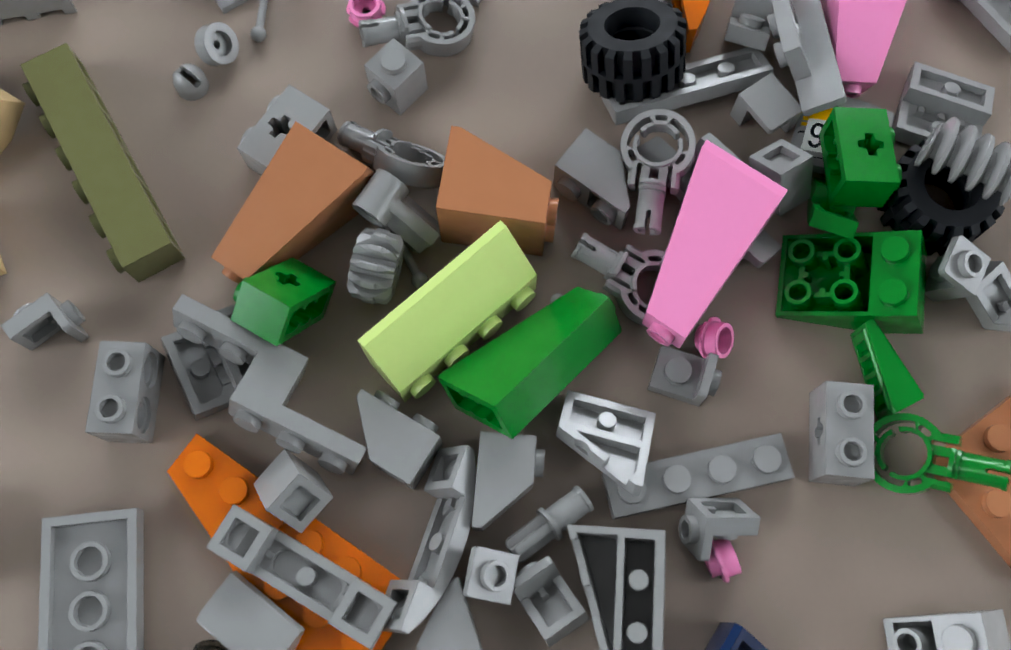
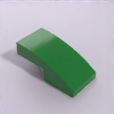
(823, 216)

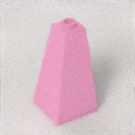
(861, 38)
(713, 231)

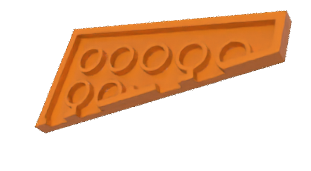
(216, 481)

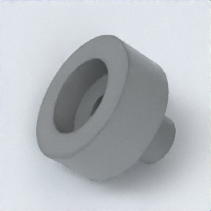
(216, 44)

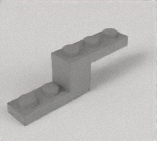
(266, 387)

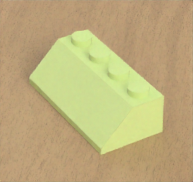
(451, 313)

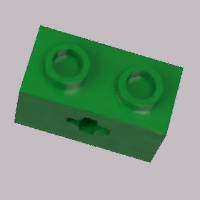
(859, 157)
(282, 300)

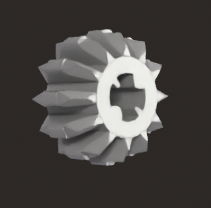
(375, 266)

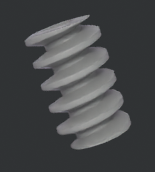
(969, 157)

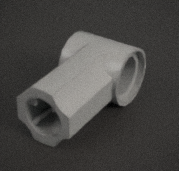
(387, 205)

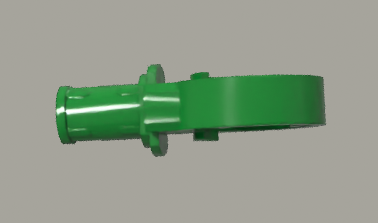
(961, 464)

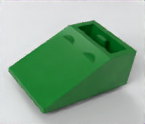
(854, 280)

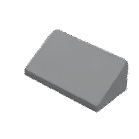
(248, 619)

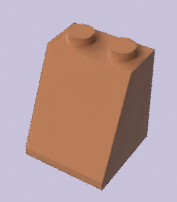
(489, 186)

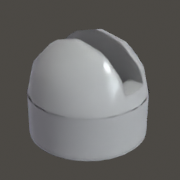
(184, 87)

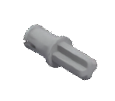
(549, 524)

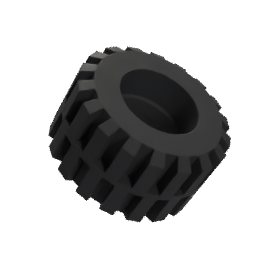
(633, 49)
(914, 209)

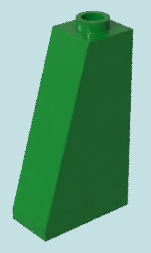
(532, 362)

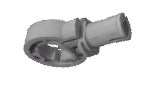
(415, 33)
(403, 159)
(653, 190)
(618, 282)

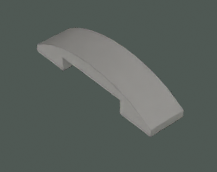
(443, 543)
(303, 575)

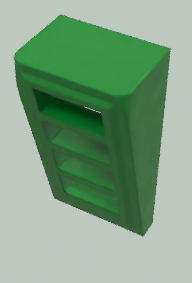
(885, 370)

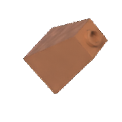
(293, 205)

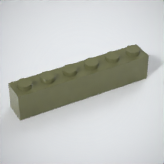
(101, 163)

